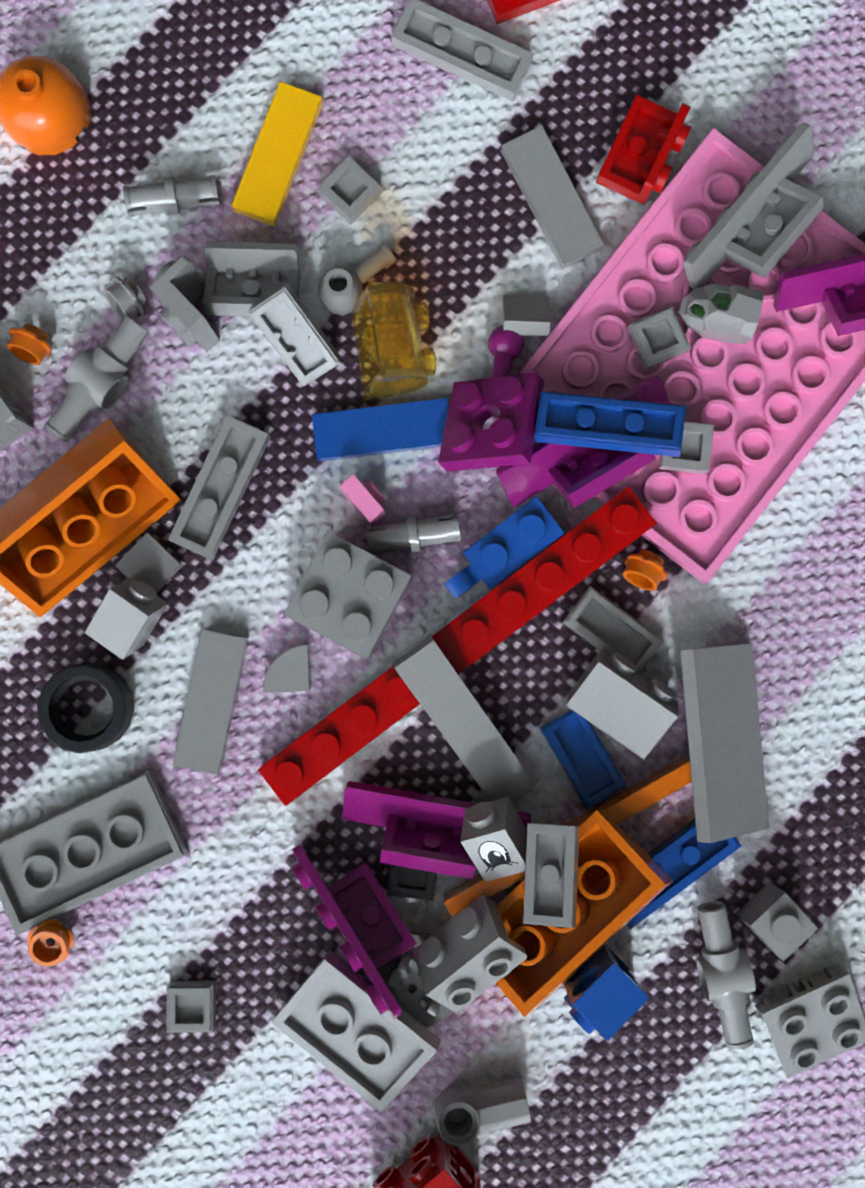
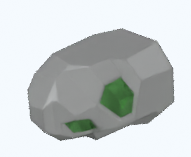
(722, 312)

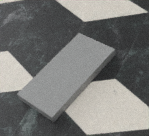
(724, 741)
(87, 852)

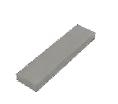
(463, 722)

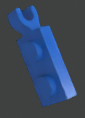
(507, 548)

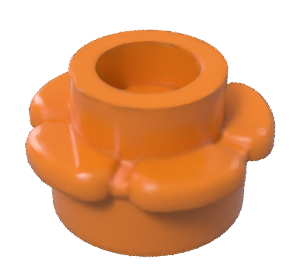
(29, 344)
(645, 570)
(44, 952)

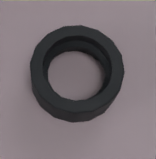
(50, 713)

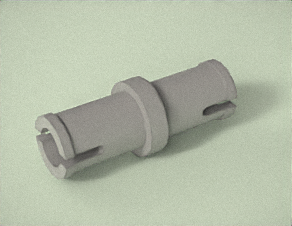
(171, 195)
(413, 533)

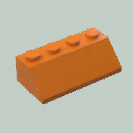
(78, 517)
(612, 888)

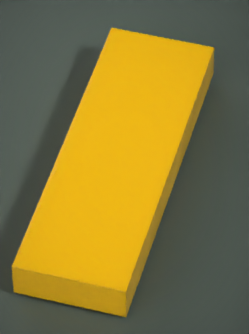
(277, 154)

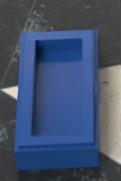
(583, 757)

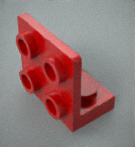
(431, 1165)

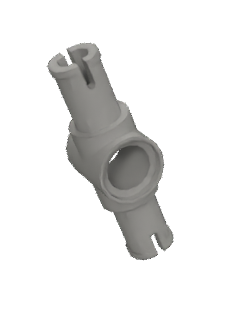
(96, 379)
(725, 975)

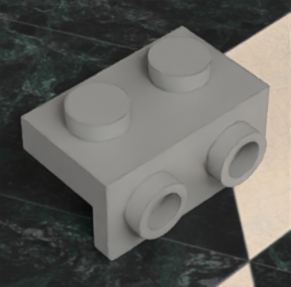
(245, 274)
(178, 288)
(467, 955)

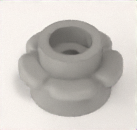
(125, 298)

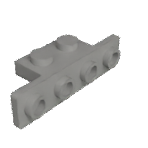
(763, 218)

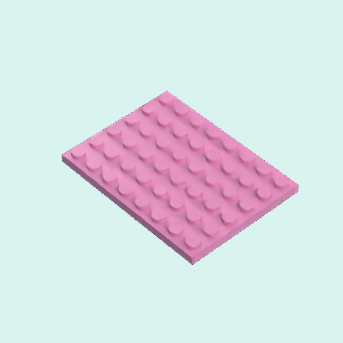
(761, 396)

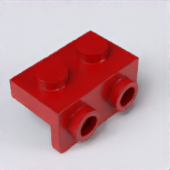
(641, 148)

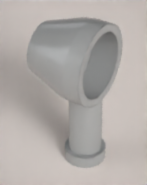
(345, 300)

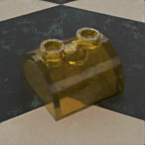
(390, 341)

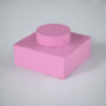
(365, 498)

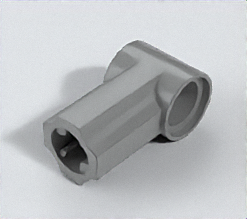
(489, 1109)

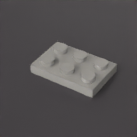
(348, 1036)

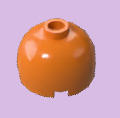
(42, 105)

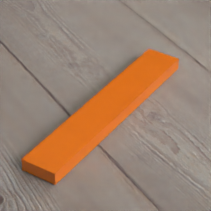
(616, 809)

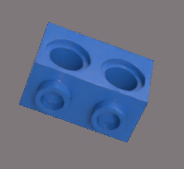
(604, 994)

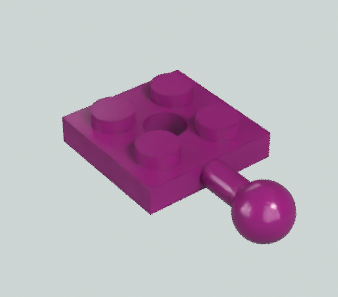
(473, 402)

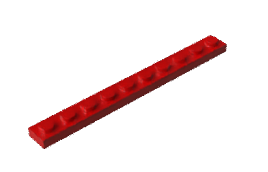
(461, 642)

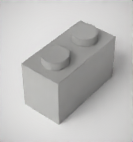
(624, 702)

